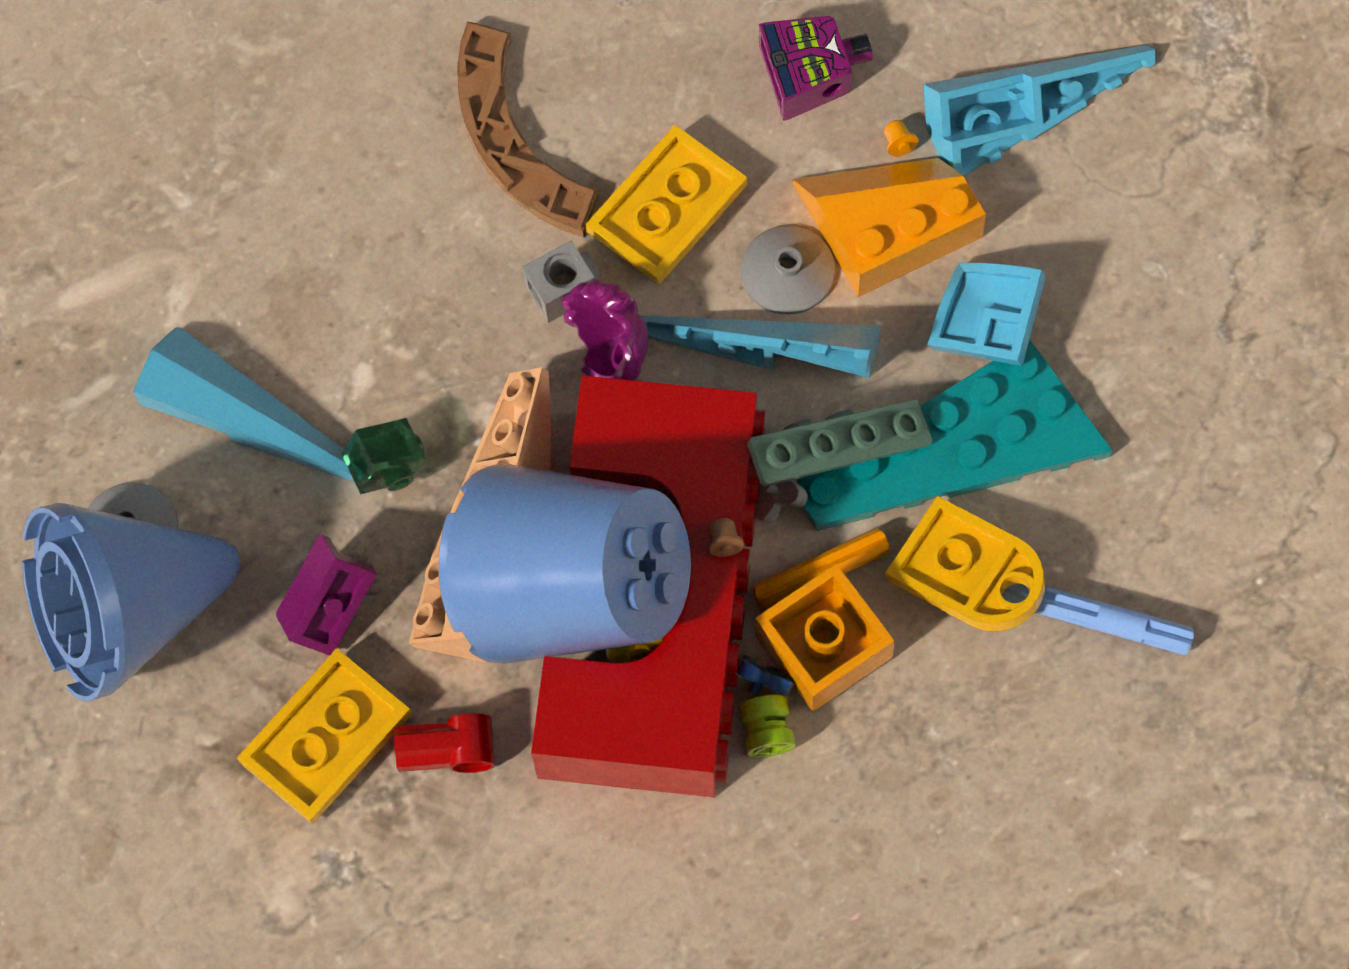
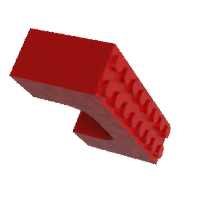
(665, 714)

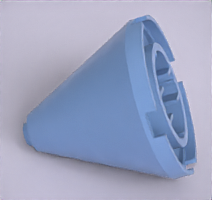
(116, 590)

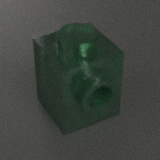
(384, 456)

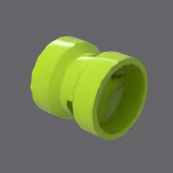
(766, 726)

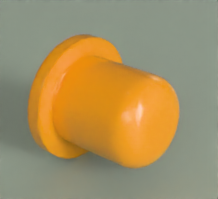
(899, 138)

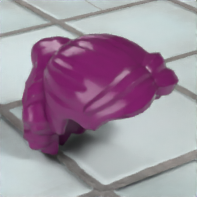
(609, 328)

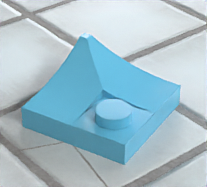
(988, 312)

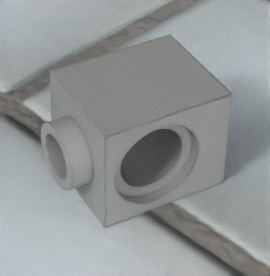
(540, 274)

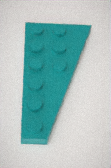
(983, 435)

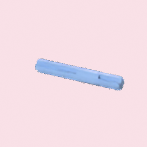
(1108, 618)

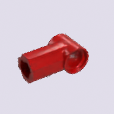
(459, 744)

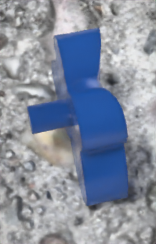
(768, 676)

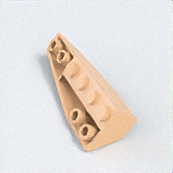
(516, 436)

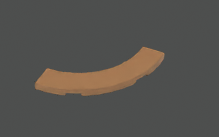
(500, 143)

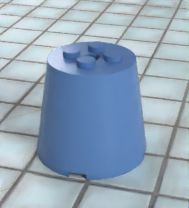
(560, 564)

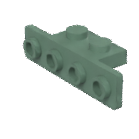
(838, 441)

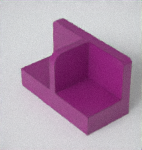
(324, 597)

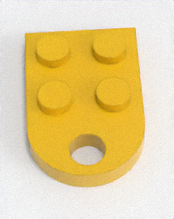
(966, 566)

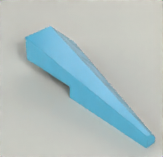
(992, 111)
(758, 342)
(203, 388)

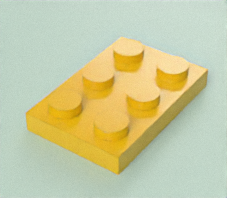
(666, 204)
(324, 736)

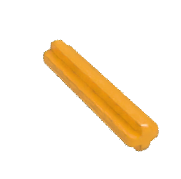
(846, 555)

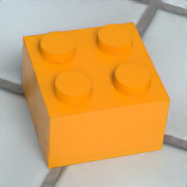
(824, 637)

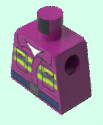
(809, 62)

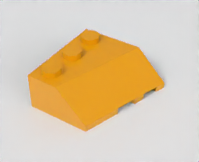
(892, 217)

